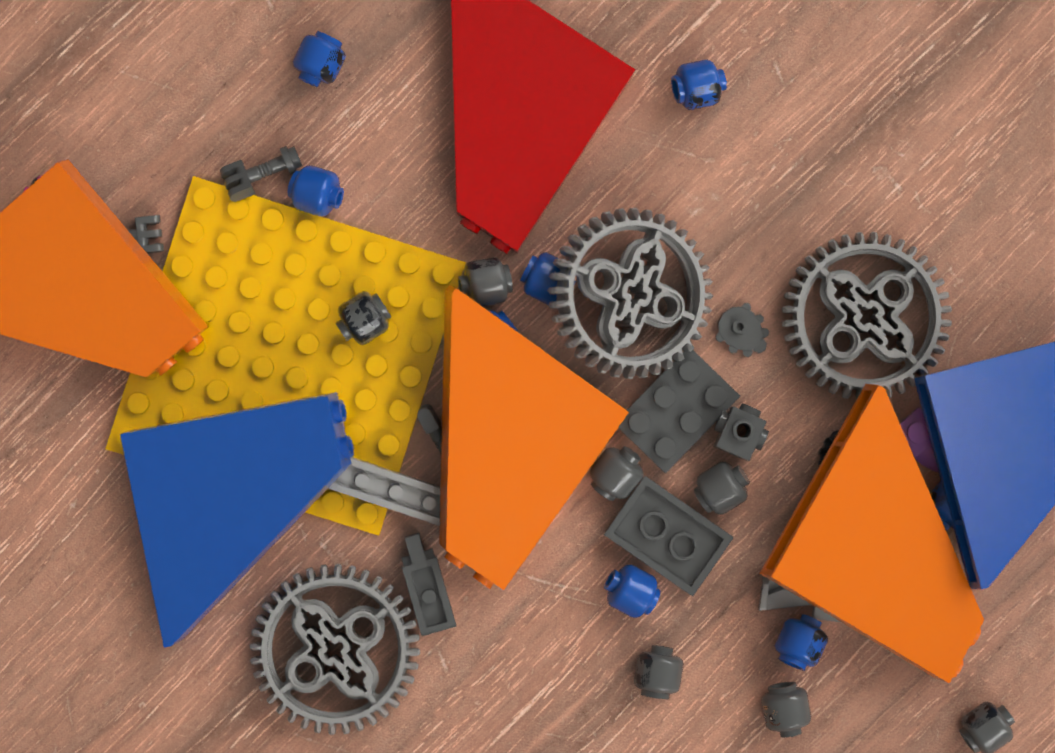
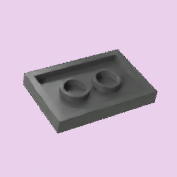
(677, 410)
(668, 536)

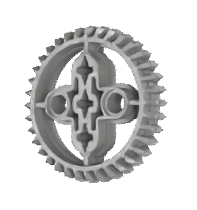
(619, 304)
(896, 326)
(343, 664)

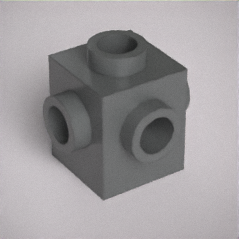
(728, 438)

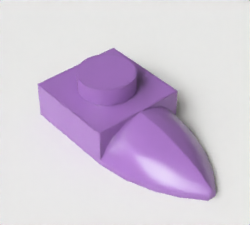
(918, 439)

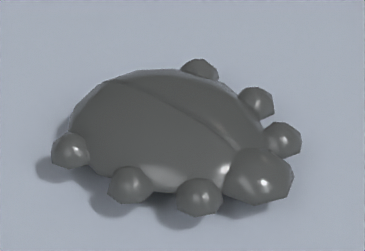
(742, 330)

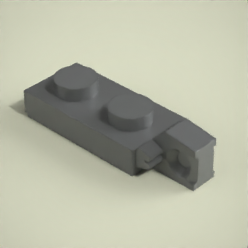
(426, 588)

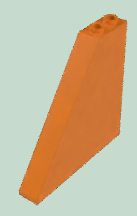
(85, 282)
(512, 440)
(876, 548)

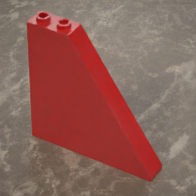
(522, 111)

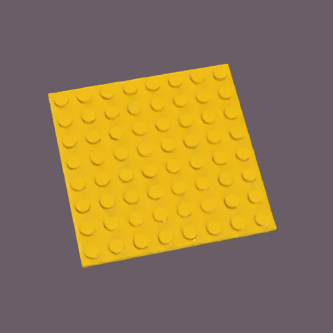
(271, 300)

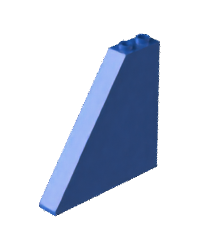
(994, 452)
(224, 492)

